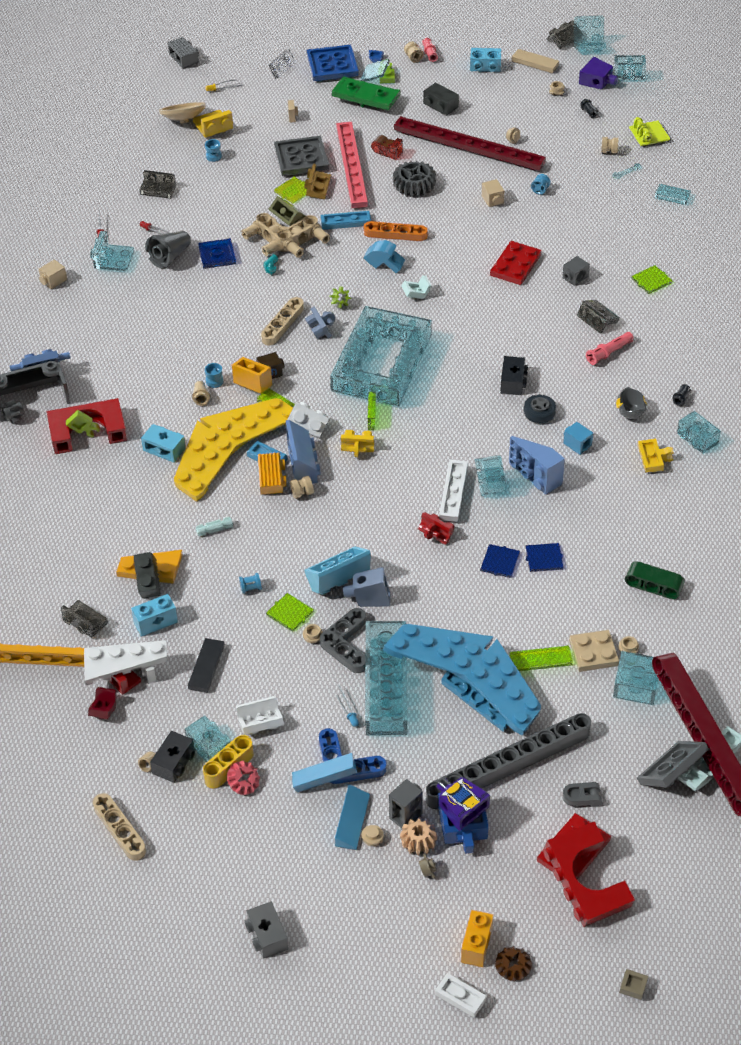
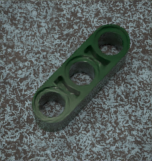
(654, 580)

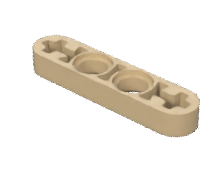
(286, 322)
(119, 826)

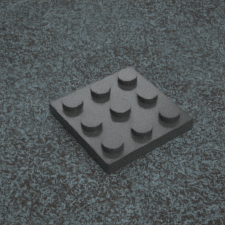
(299, 154)

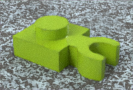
(389, 76)
(81, 422)

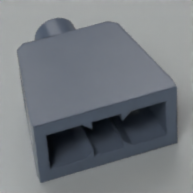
(369, 588)

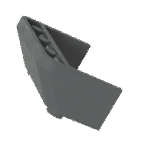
(33, 377)

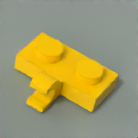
(652, 456)

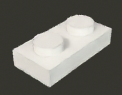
(460, 995)

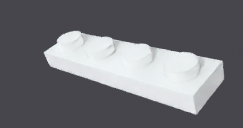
(453, 490)

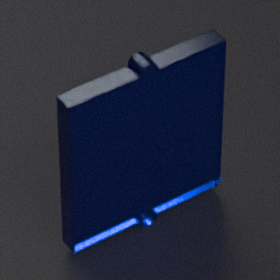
(544, 557)
(500, 560)

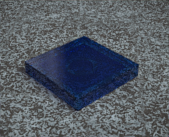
(217, 253)

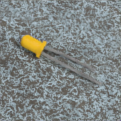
(213, 87)

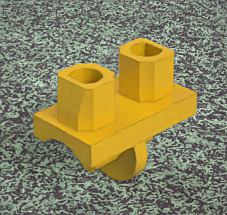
(357, 443)

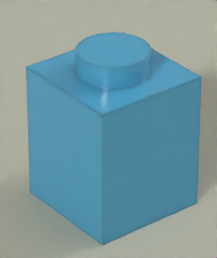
(578, 438)

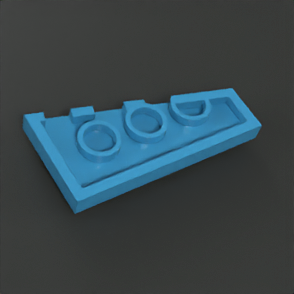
(473, 699)

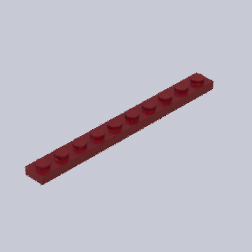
(470, 143)

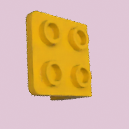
(214, 122)

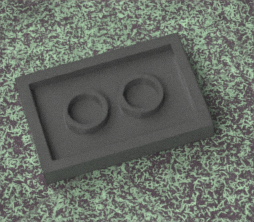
(673, 764)

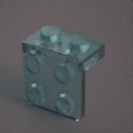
(589, 33)
(110, 256)

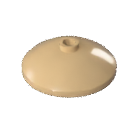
(183, 111)

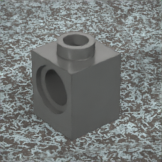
(575, 270)

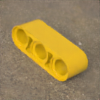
(219, 763)

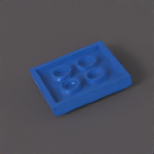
(332, 62)

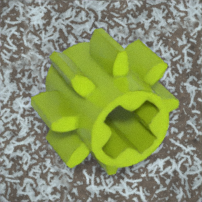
(344, 297)

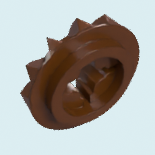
(516, 972)

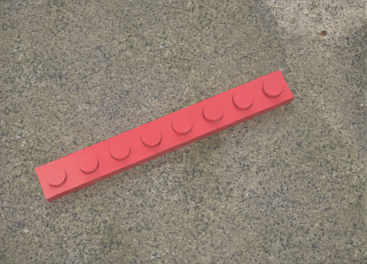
(351, 165)

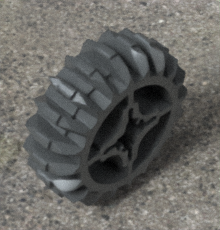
(414, 178)

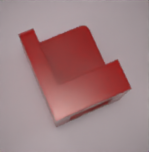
(125, 682)

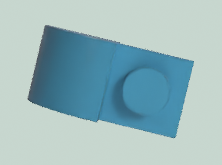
(384, 252)

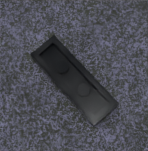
(206, 665)

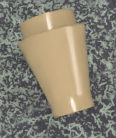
(200, 394)

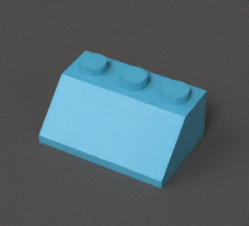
(338, 569)

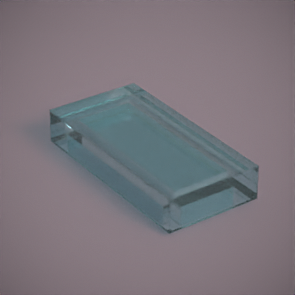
(672, 194)

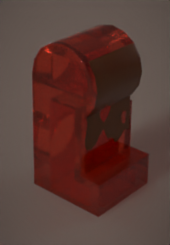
(387, 147)

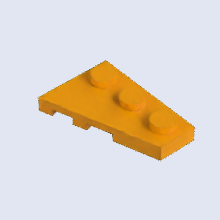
(167, 564)

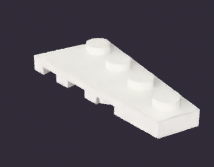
(114, 659)

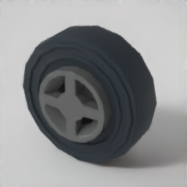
(539, 408)

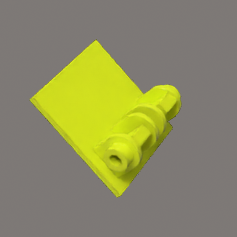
(648, 132)

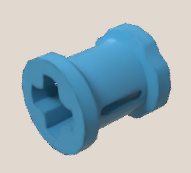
(256, 585)

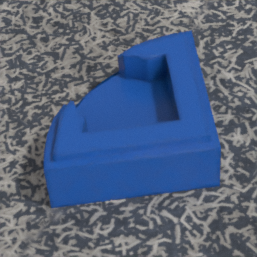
(375, 55)

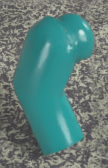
(269, 264)

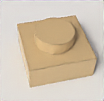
(292, 111)

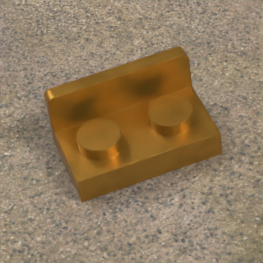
(317, 183)

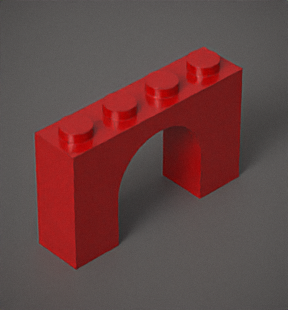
(105, 412)
(587, 903)

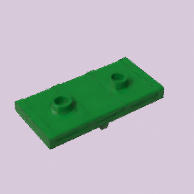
(366, 93)

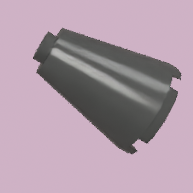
(166, 247)

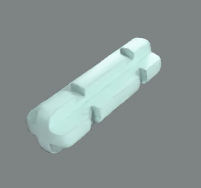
(214, 526)

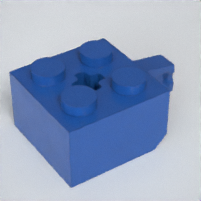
(473, 831)

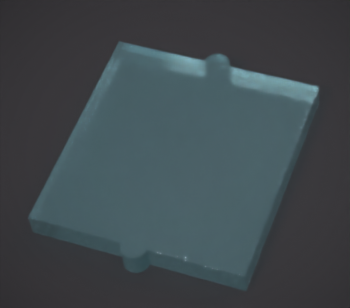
(375, 70)

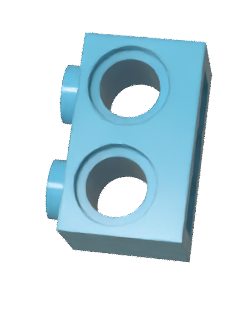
(485, 59)

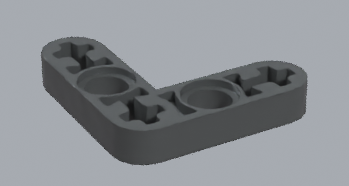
(339, 640)

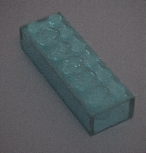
(384, 682)

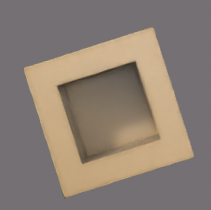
(493, 193)
(52, 274)

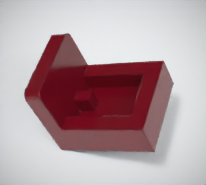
(103, 704)

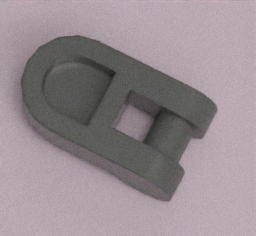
(575, 794)

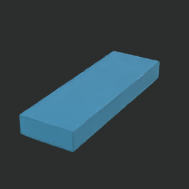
(344, 220)

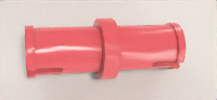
(430, 49)

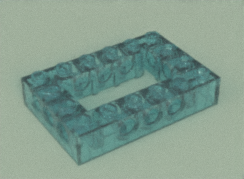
(353, 381)

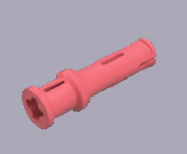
(604, 350)

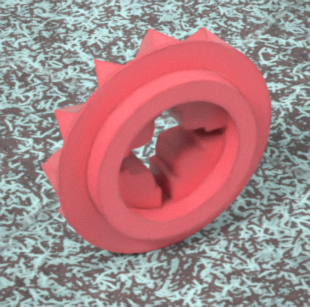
(242, 787)

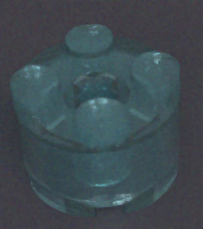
(490, 475)

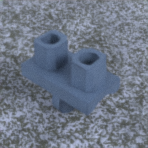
(326, 319)

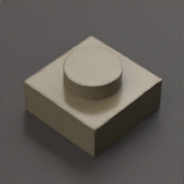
(633, 984)

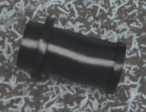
(586, 105)
(679, 397)

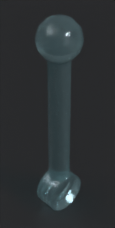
(636, 166)

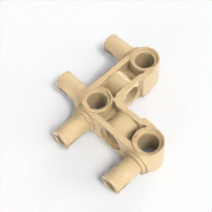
(285, 238)

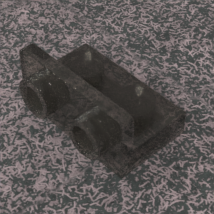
(158, 184)
(596, 315)

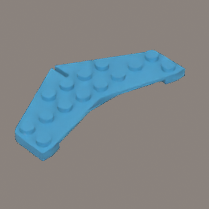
(466, 657)

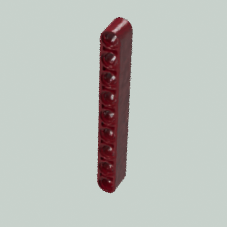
(700, 726)

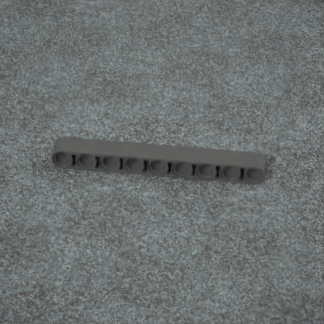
(522, 755)

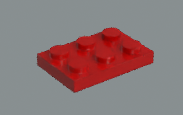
(515, 262)
(581, 862)

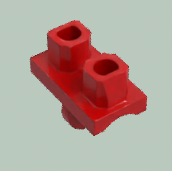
(435, 528)

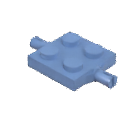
(46, 356)

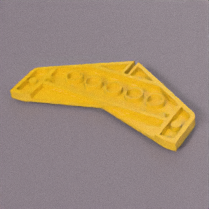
(222, 435)

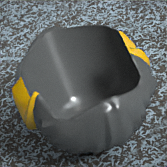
(631, 403)

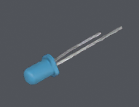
(351, 716)

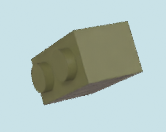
(286, 211)

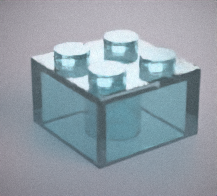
(636, 679)

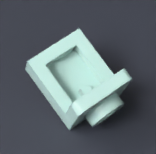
(415, 289)

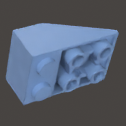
(537, 463)

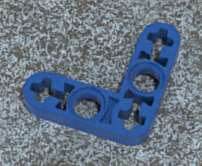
(360, 762)

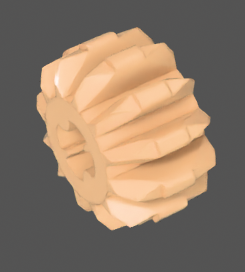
(418, 836)

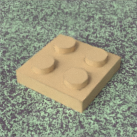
(593, 650)

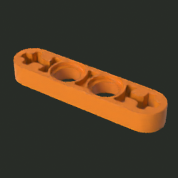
(376, 230)

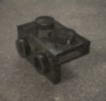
(563, 35)
(83, 618)

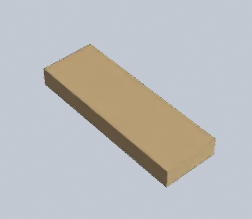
(534, 60)

